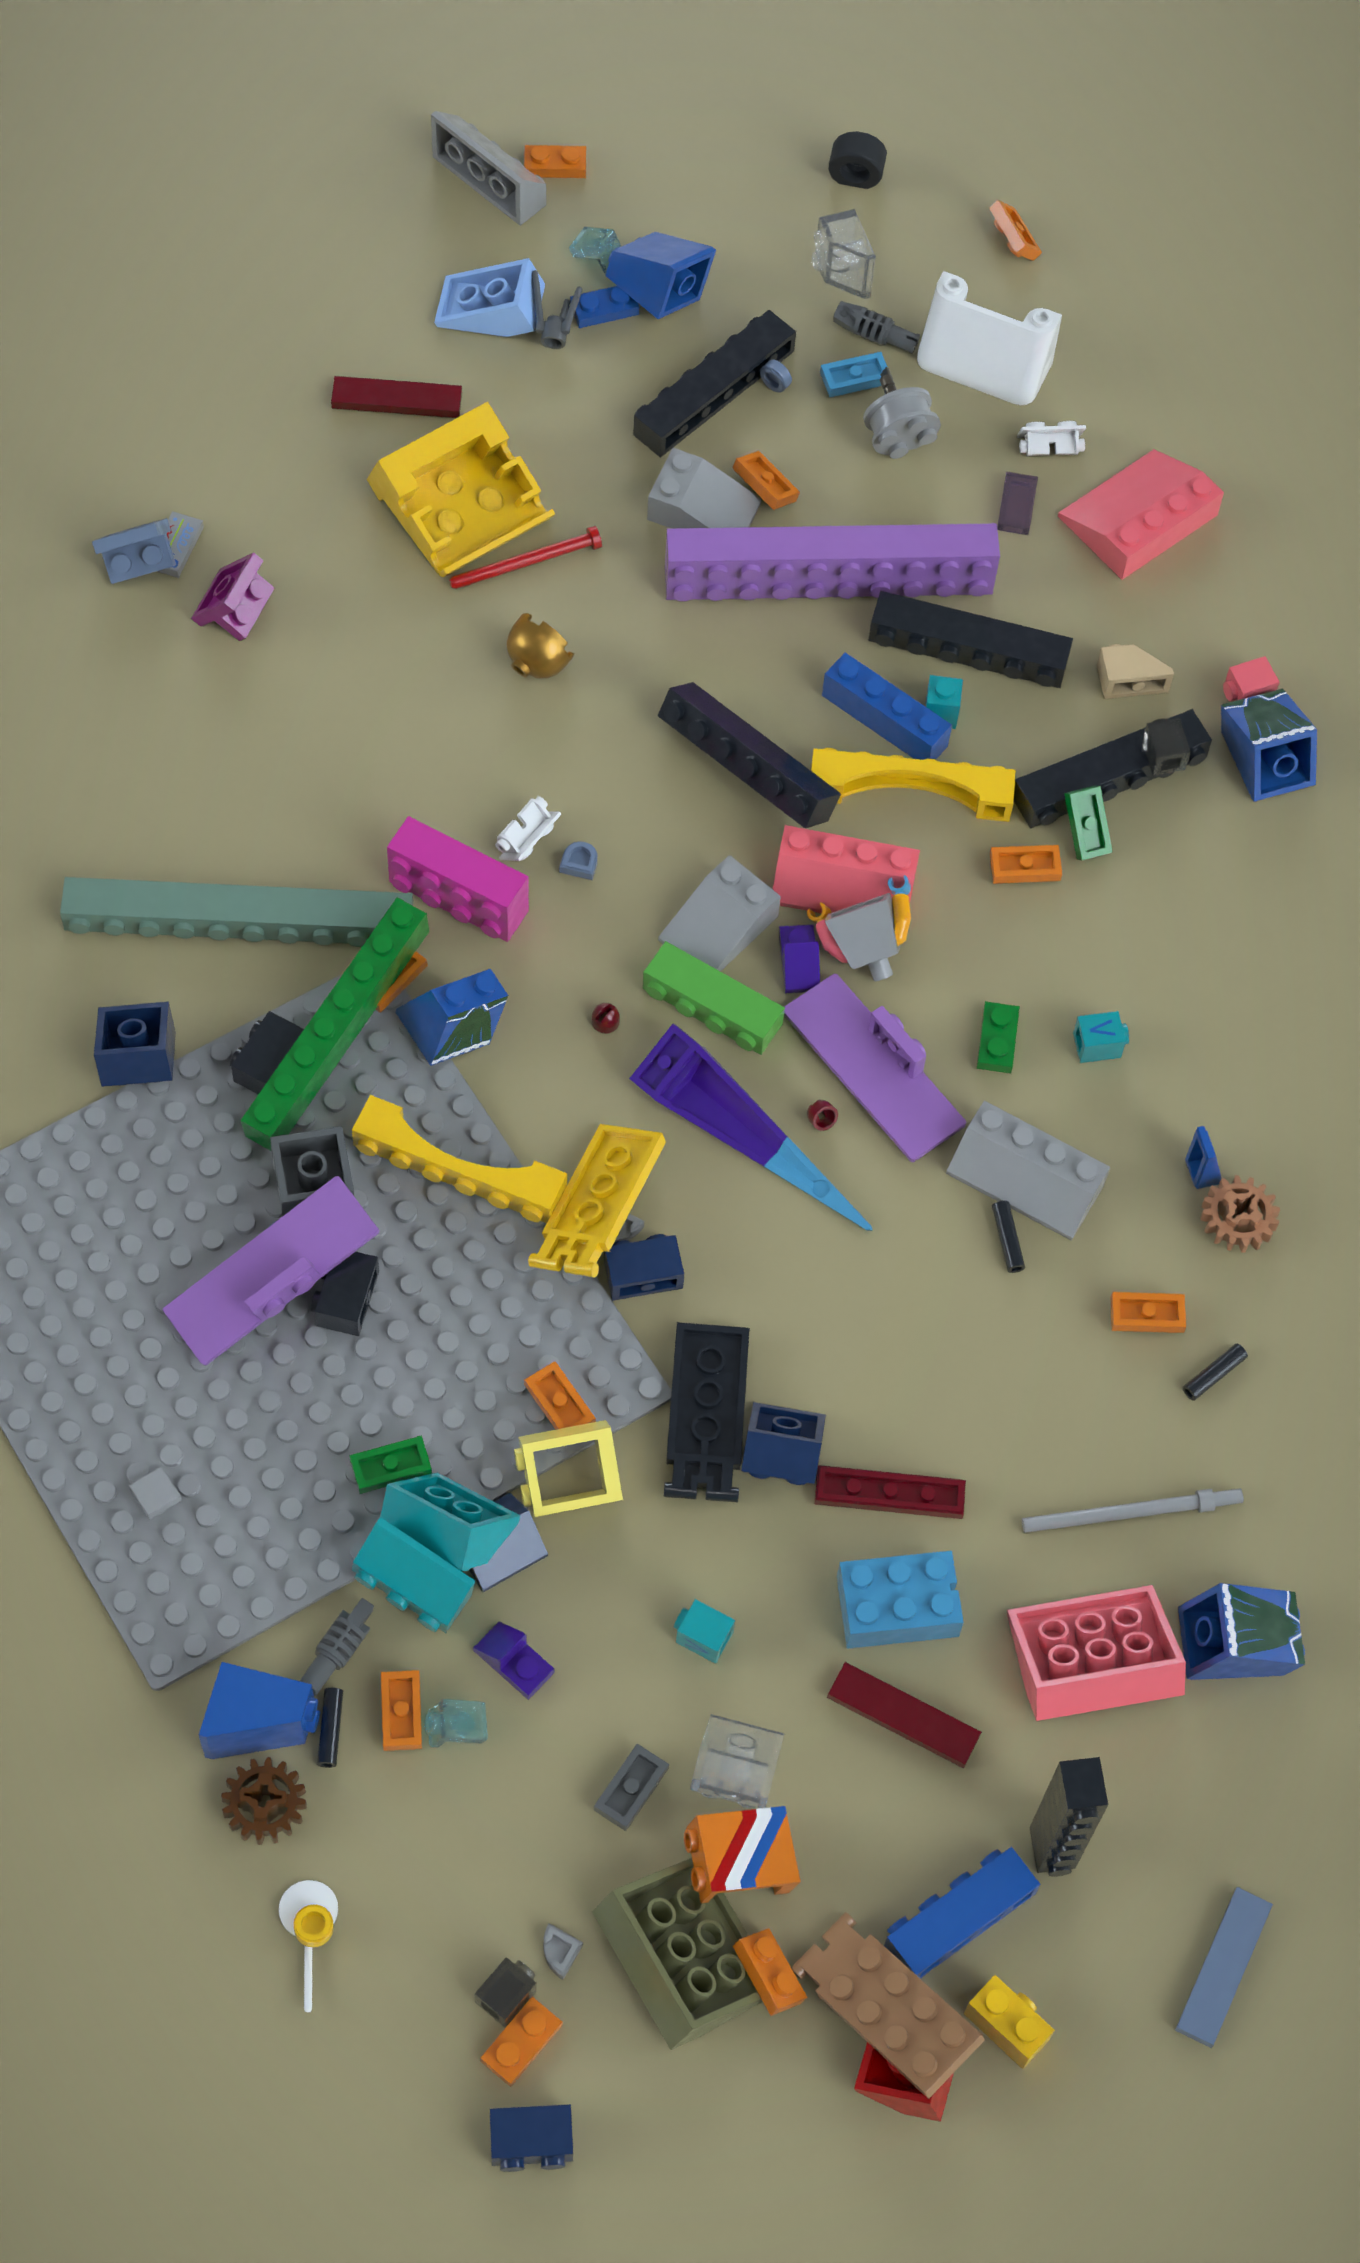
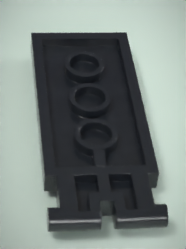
(707, 1410)

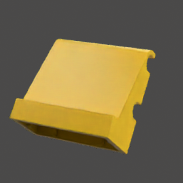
(460, 490)

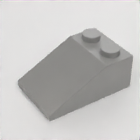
(699, 496)
(723, 915)

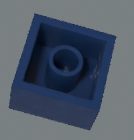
(135, 1044)

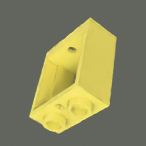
(596, 1431)

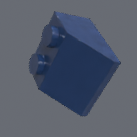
(783, 1443)

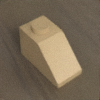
(1131, 672)

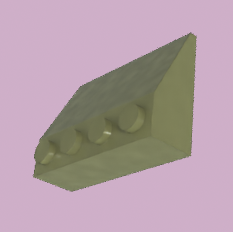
(678, 1952)

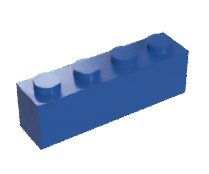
(886, 709)
(962, 1913)

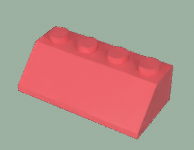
(838, 869)

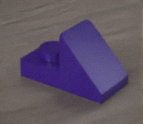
(799, 958)
(514, 1659)

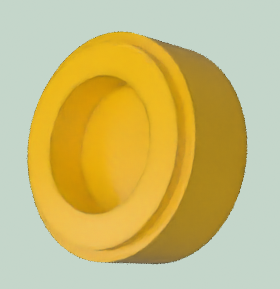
(313, 1925)

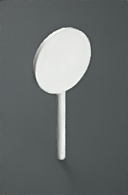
(293, 1900)

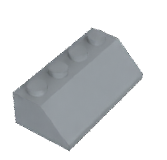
(486, 167)
(1028, 1169)

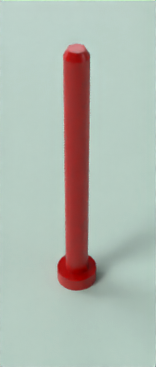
(591, 538)

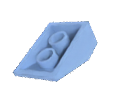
(490, 300)

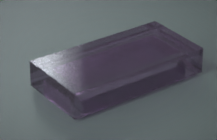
(1017, 503)

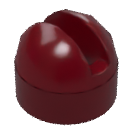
(609, 1022)
(828, 1110)

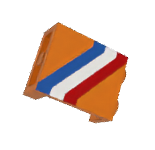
(741, 1852)

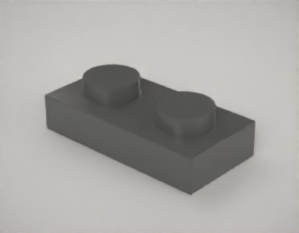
(631, 1787)

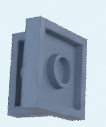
(136, 551)

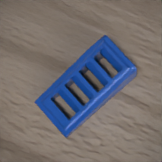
(1202, 1160)

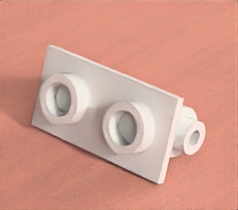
(1039, 436)
(518, 841)

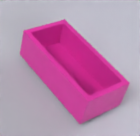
(458, 879)

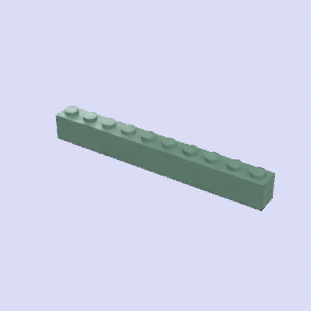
(223, 910)

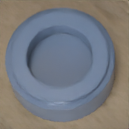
(775, 376)

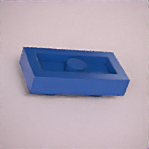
(604, 306)

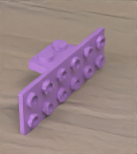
(876, 1065)
(271, 1270)

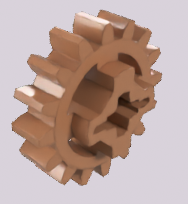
(1233, 1200)

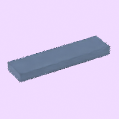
(1223, 1967)

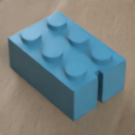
(899, 1599)

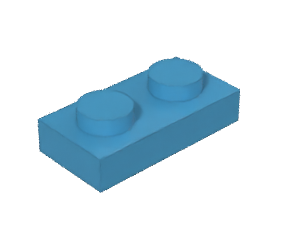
(853, 374)

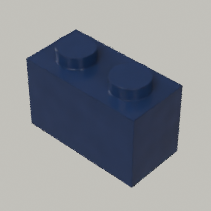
(644, 1267)
(531, 2137)

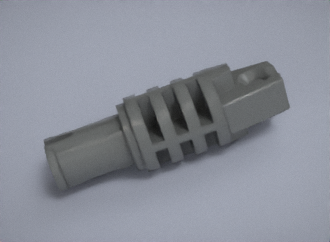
(874, 326)
(338, 1645)

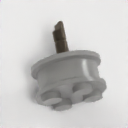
(901, 419)

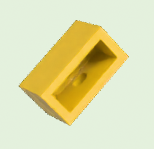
(1009, 2021)

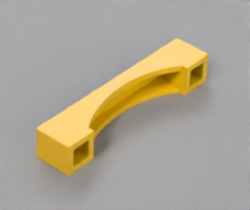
(980, 788)
(527, 1190)

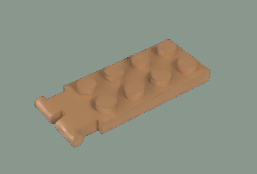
(889, 2006)

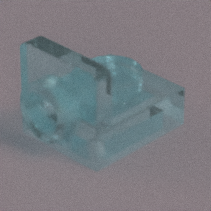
(595, 245)
(456, 1722)

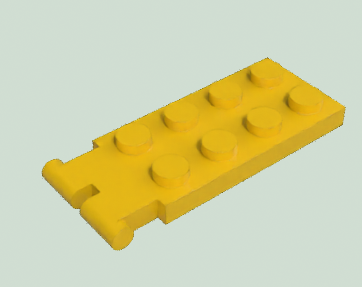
(597, 1199)

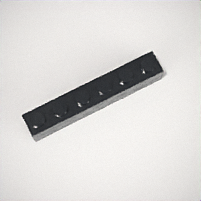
(713, 383)
(970, 639)
(749, 755)
(1112, 765)
(1068, 1815)

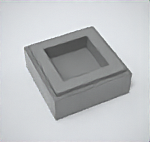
(155, 1492)

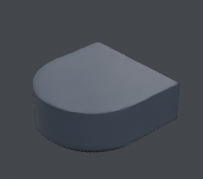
(579, 860)

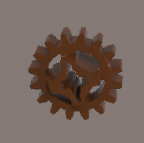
(278, 1804)

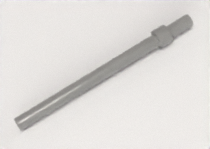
(1203, 1500)

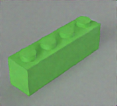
(713, 998)

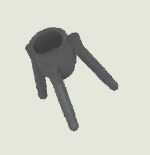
(556, 328)

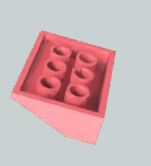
(1143, 511)
(1096, 1652)

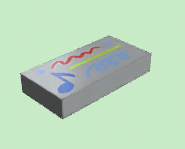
(182, 539)

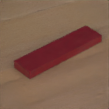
(396, 397)
(890, 1492)
(904, 1715)

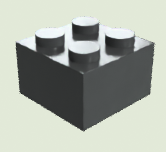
(308, 1162)

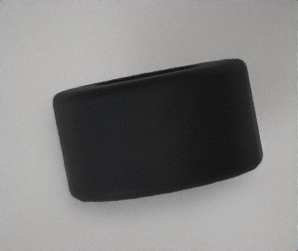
(857, 160)

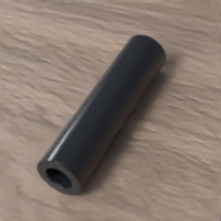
(1008, 1236)
(1215, 1372)
(330, 1727)

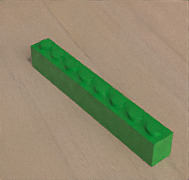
(336, 1024)

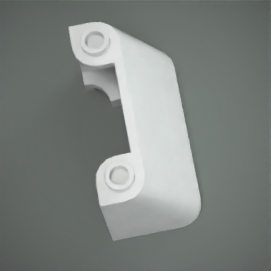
(987, 347)

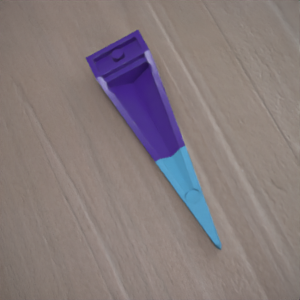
(700, 1090)

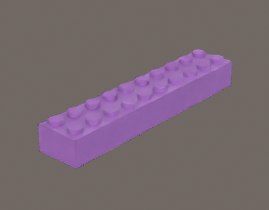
(831, 561)

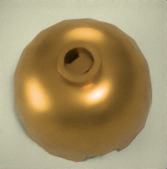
(536, 649)

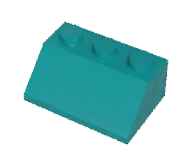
(448, 1519)
(412, 1576)

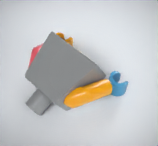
(867, 930)

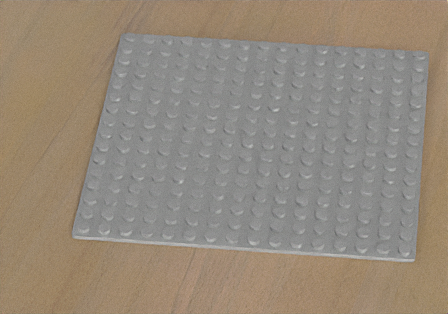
(100, 1388)

